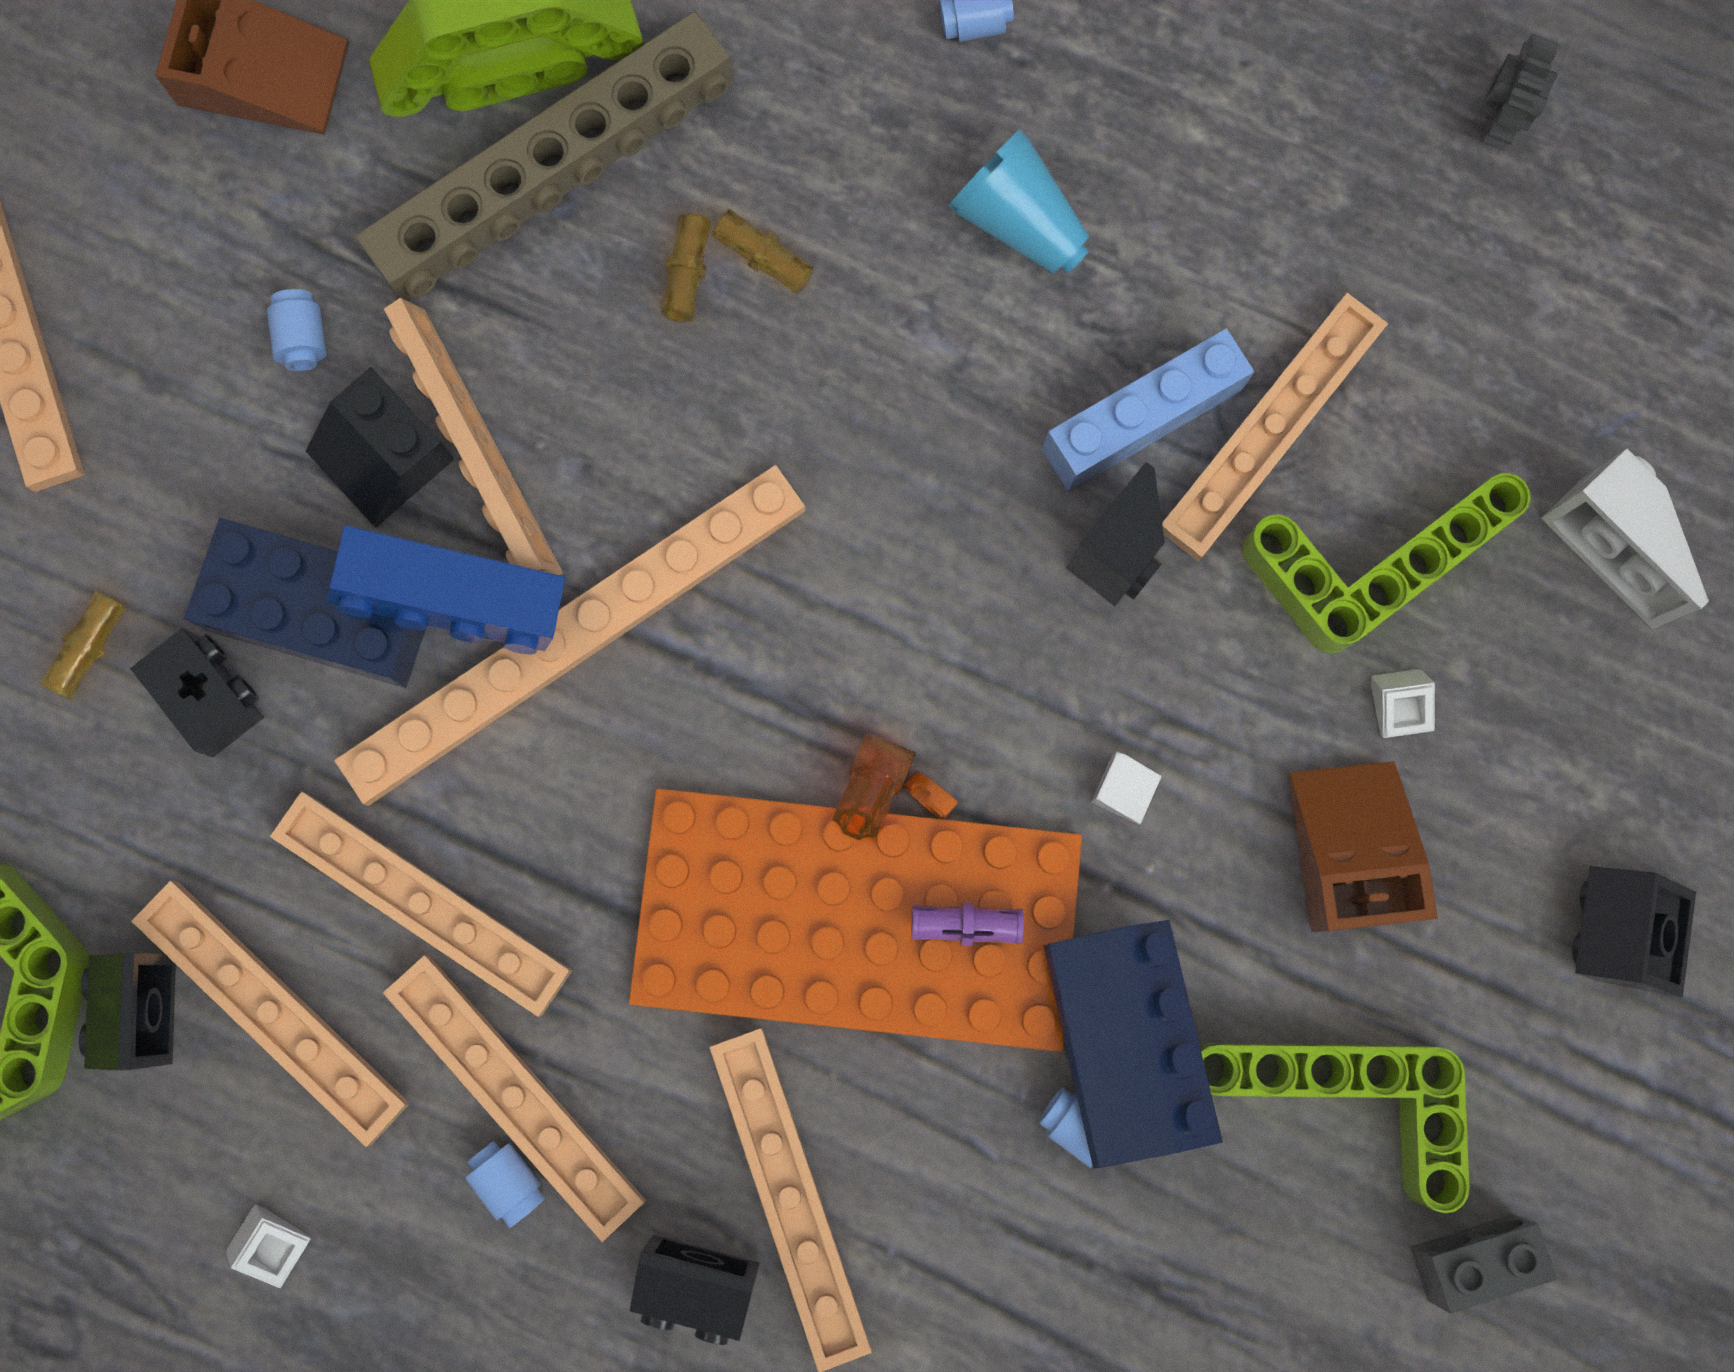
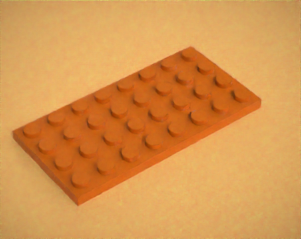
(800, 924)

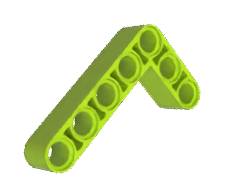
(1394, 574)
(1350, 1079)

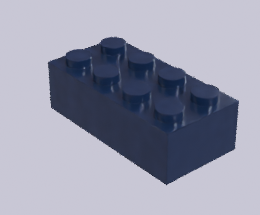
(276, 597)

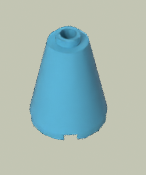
(1024, 207)

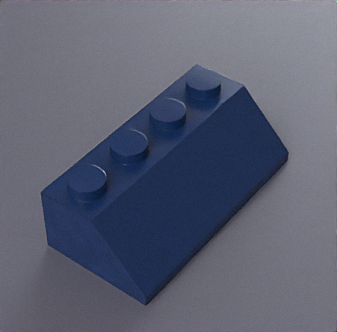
(1132, 1044)

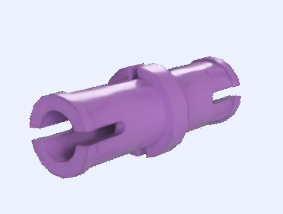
(967, 924)

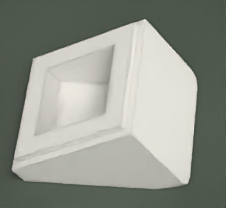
(1404, 702)
(1126, 788)
(266, 1247)

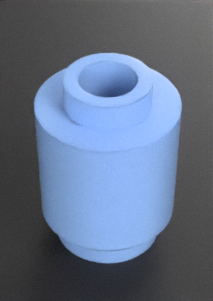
(975, 18)
(296, 329)
(1065, 1125)
(504, 1183)

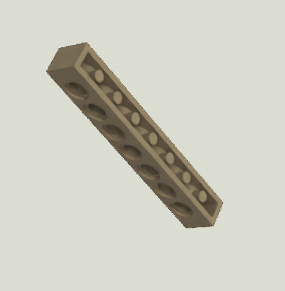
(557, 131)

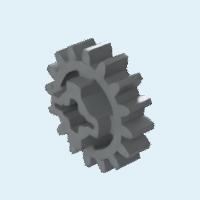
(1518, 92)

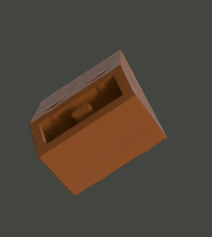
(251, 63)
(1359, 848)

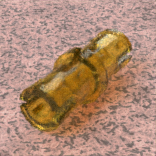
(763, 251)
(686, 267)
(83, 645)

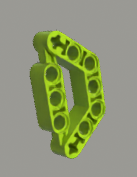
(494, 49)
(35, 987)

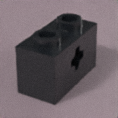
(172, 679)

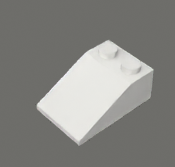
(1631, 538)

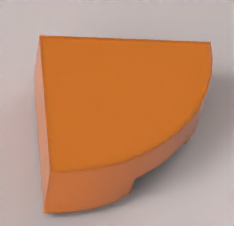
(930, 795)

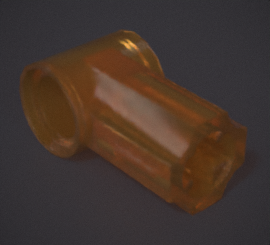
(874, 780)

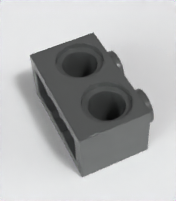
(1483, 1263)

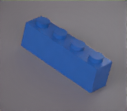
(445, 590)

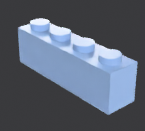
(1147, 410)

